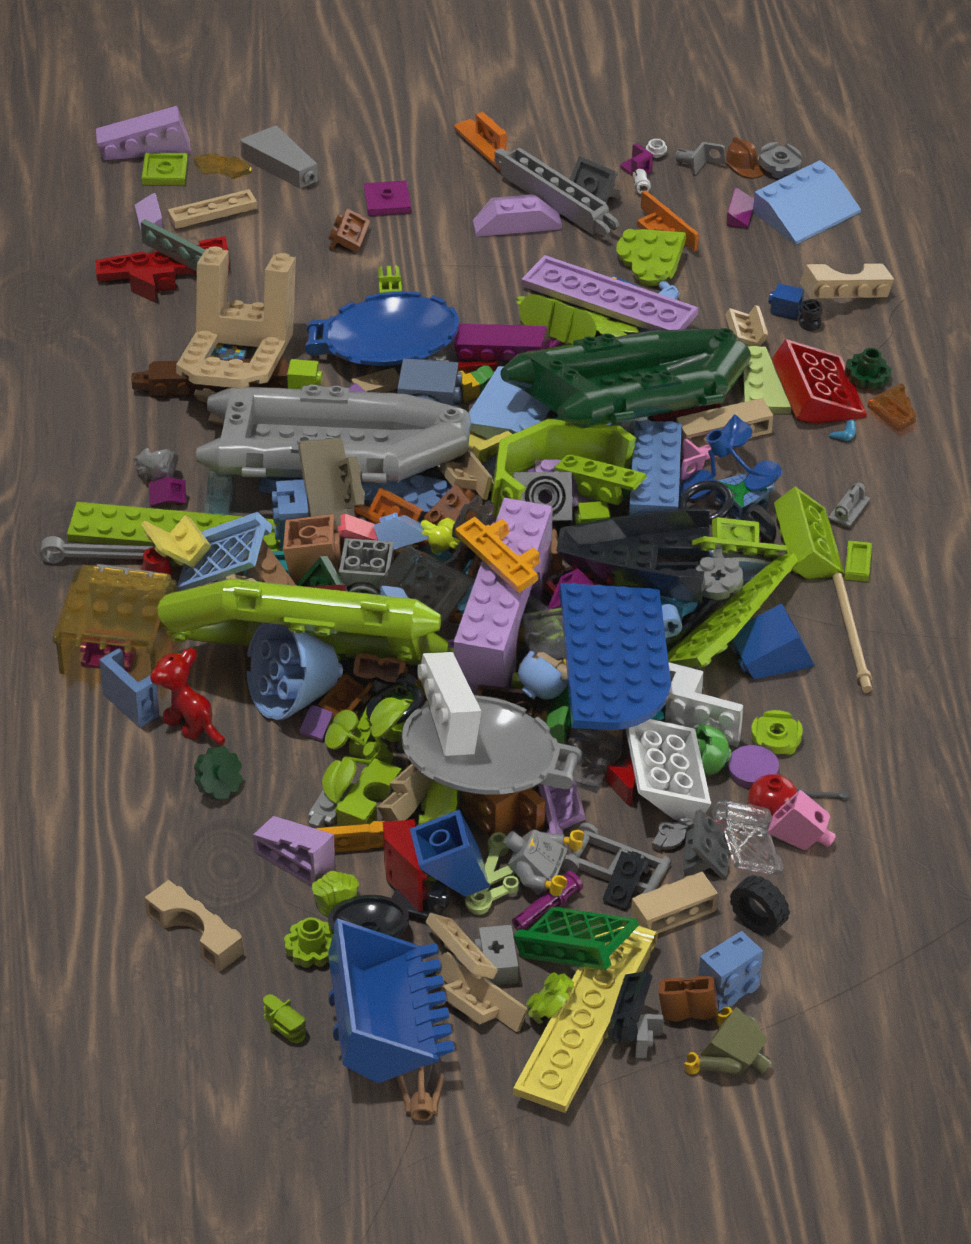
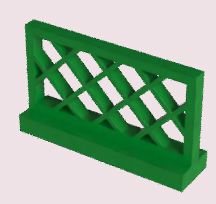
(576, 948)

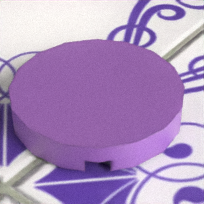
(751, 763)

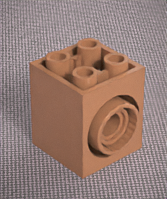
(308, 540)

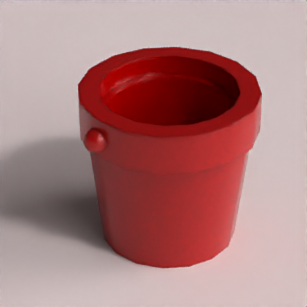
(156, 563)

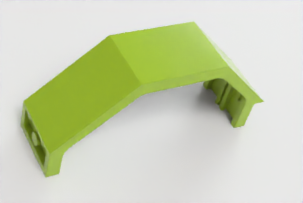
(553, 441)

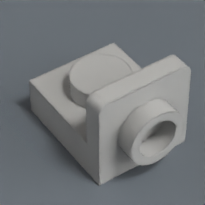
(648, 1026)

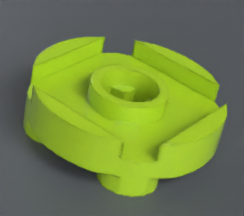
(783, 743)
(550, 997)

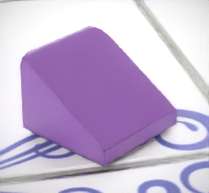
(316, 723)

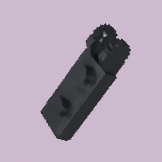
(629, 1007)

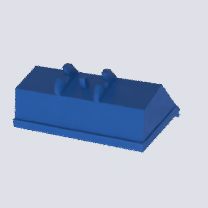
(385, 1002)

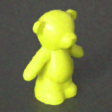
(440, 536)

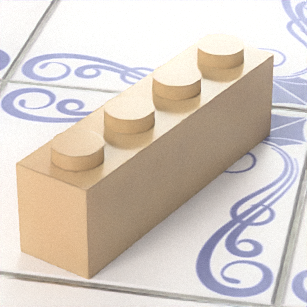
(698, 425)

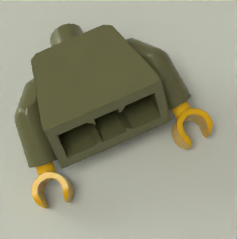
(732, 1047)

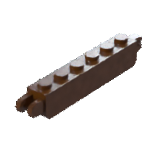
(164, 381)

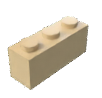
(675, 903)

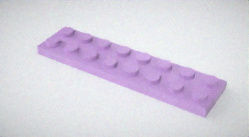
(608, 296)

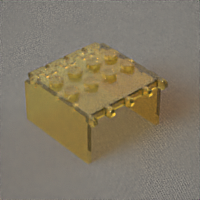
(113, 611)

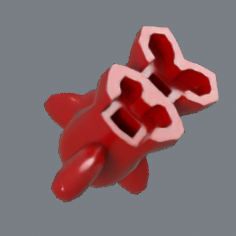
(172, 674)

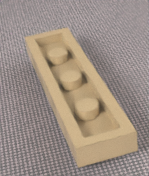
(212, 209)
(462, 946)

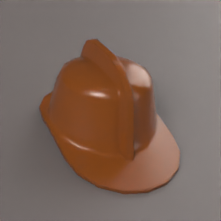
(744, 159)

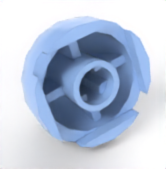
(540, 678)

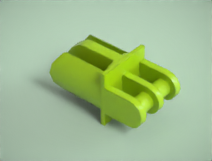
(389, 282)
(284, 1019)

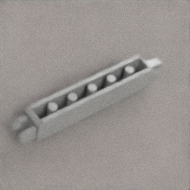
(556, 191)

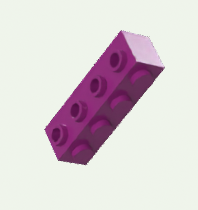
(498, 341)

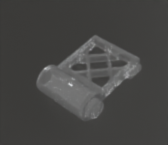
(748, 821)

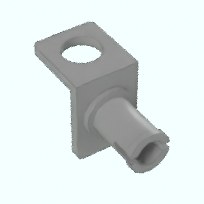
(701, 156)

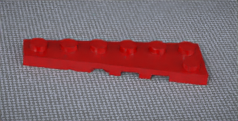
(119, 266)

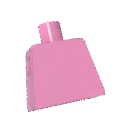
(801, 822)

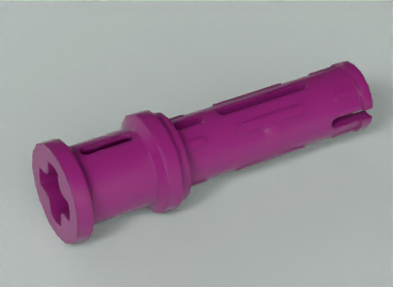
(543, 904)

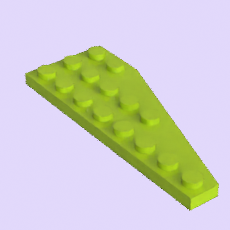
(726, 621)

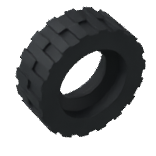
(751, 914)

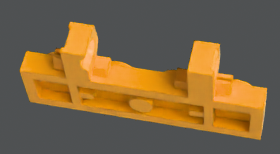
(487, 544)

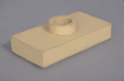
(379, 381)

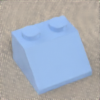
(399, 530)

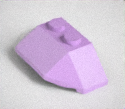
(516, 215)

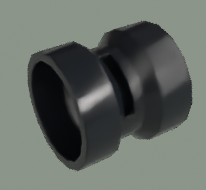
(810, 315)

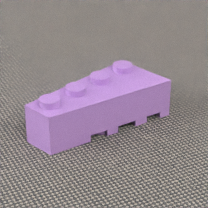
(149, 133)

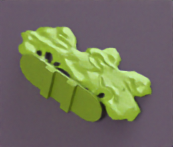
(566, 321)

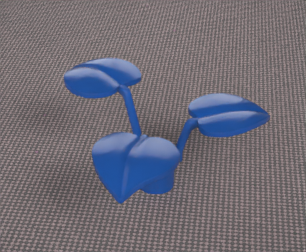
(721, 442)

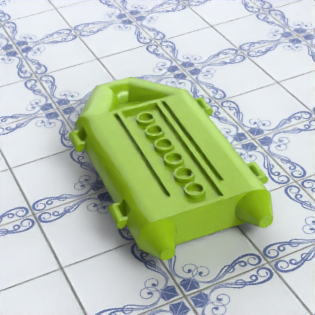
(348, 620)

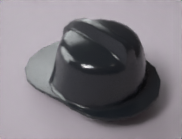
(766, 525)

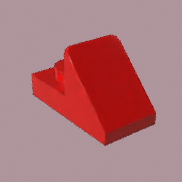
(149, 281)
(622, 780)

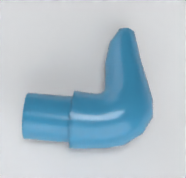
(847, 434)

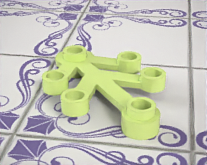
(481, 901)

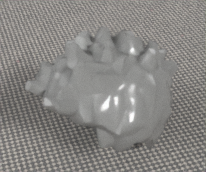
(156, 464)

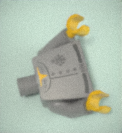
(539, 858)

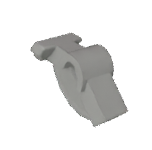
(671, 834)

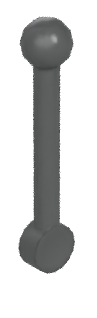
(842, 795)

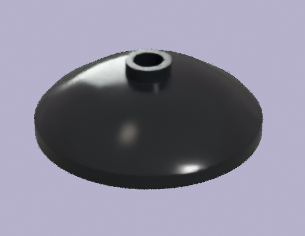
(372, 912)

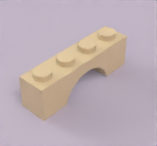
(824, 282)
(173, 907)

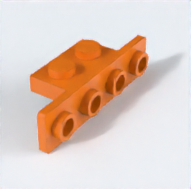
(483, 135)
(663, 219)
(386, 504)

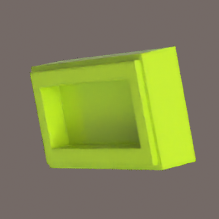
(858, 561)

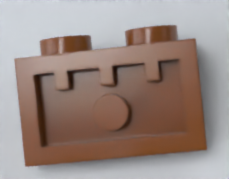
(349, 230)

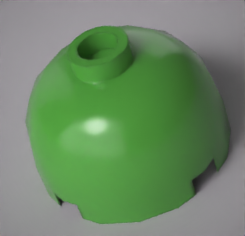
(713, 748)

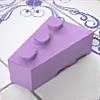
(296, 848)

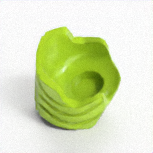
(333, 889)

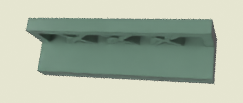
(170, 244)

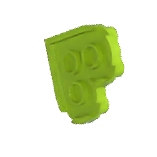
(651, 253)

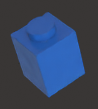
(786, 301)

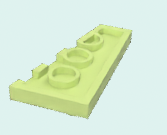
(763, 382)

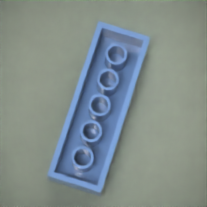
(658, 456)

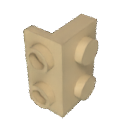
(748, 327)

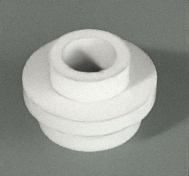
(657, 147)

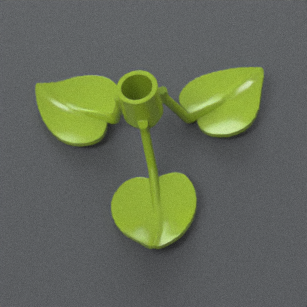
(383, 718)

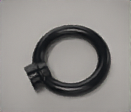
(709, 485)
(404, 685)

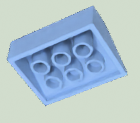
(805, 203)
(505, 408)

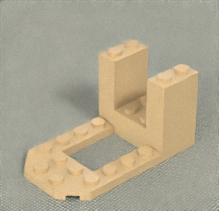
(256, 324)

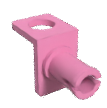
(692, 457)

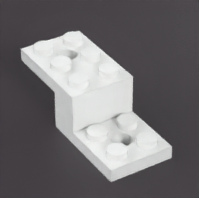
(690, 707)

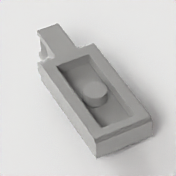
(324, 810)

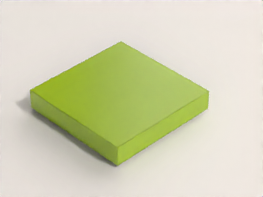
(164, 169)

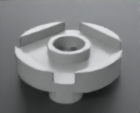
(780, 159)
(730, 575)

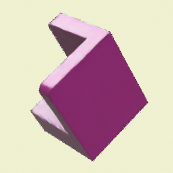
(640, 159)
(167, 491)

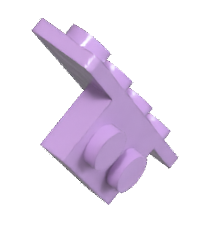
(562, 807)

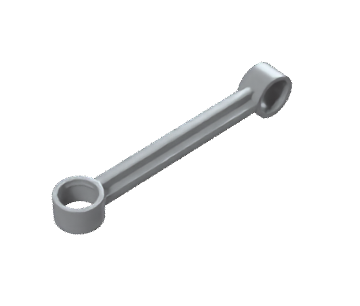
(91, 551)

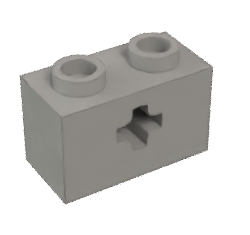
(499, 948)

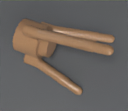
(421, 1105)

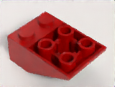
(402, 863)

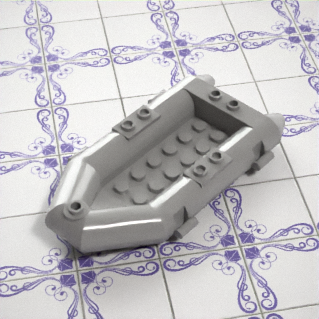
(385, 431)

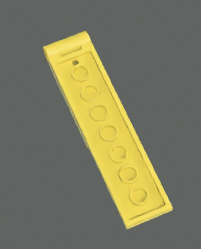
(580, 1026)

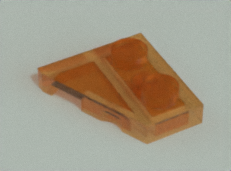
(894, 408)

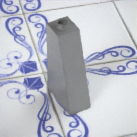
(279, 156)

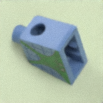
(743, 496)

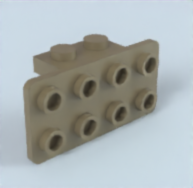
(330, 478)

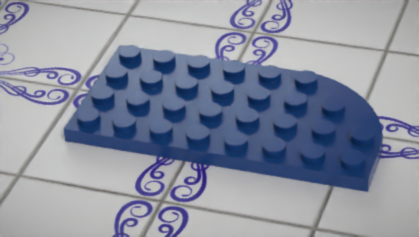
(614, 655)

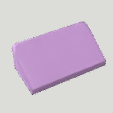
(149, 210)

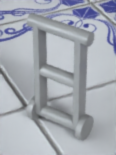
(591, 834)

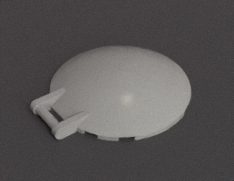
(509, 752)

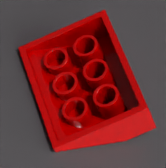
(816, 384)

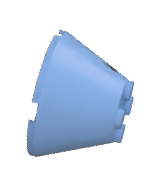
(289, 670)

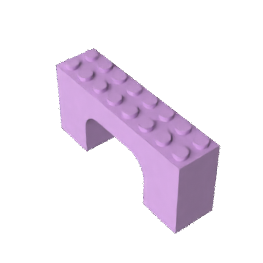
(494, 610)

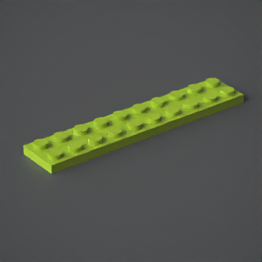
(123, 526)

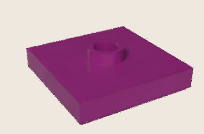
(387, 198)

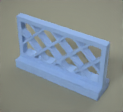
(221, 538)

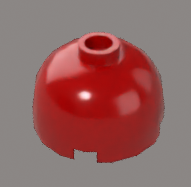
(771, 792)

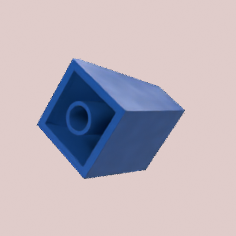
(771, 645)
(450, 853)

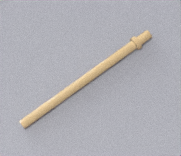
(863, 675)

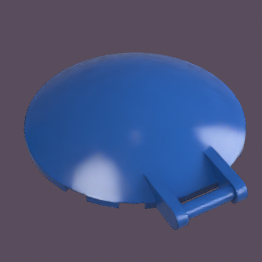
(385, 329)

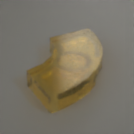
(214, 163)

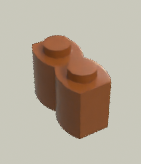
(384, 670)
(688, 998)

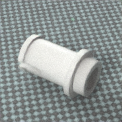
(641, 182)

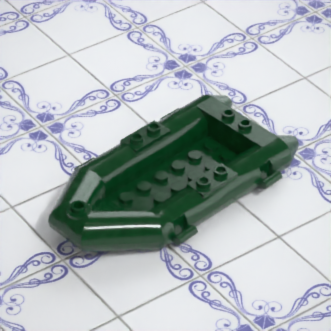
(631, 374)

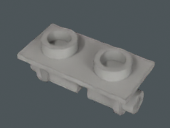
(850, 505)

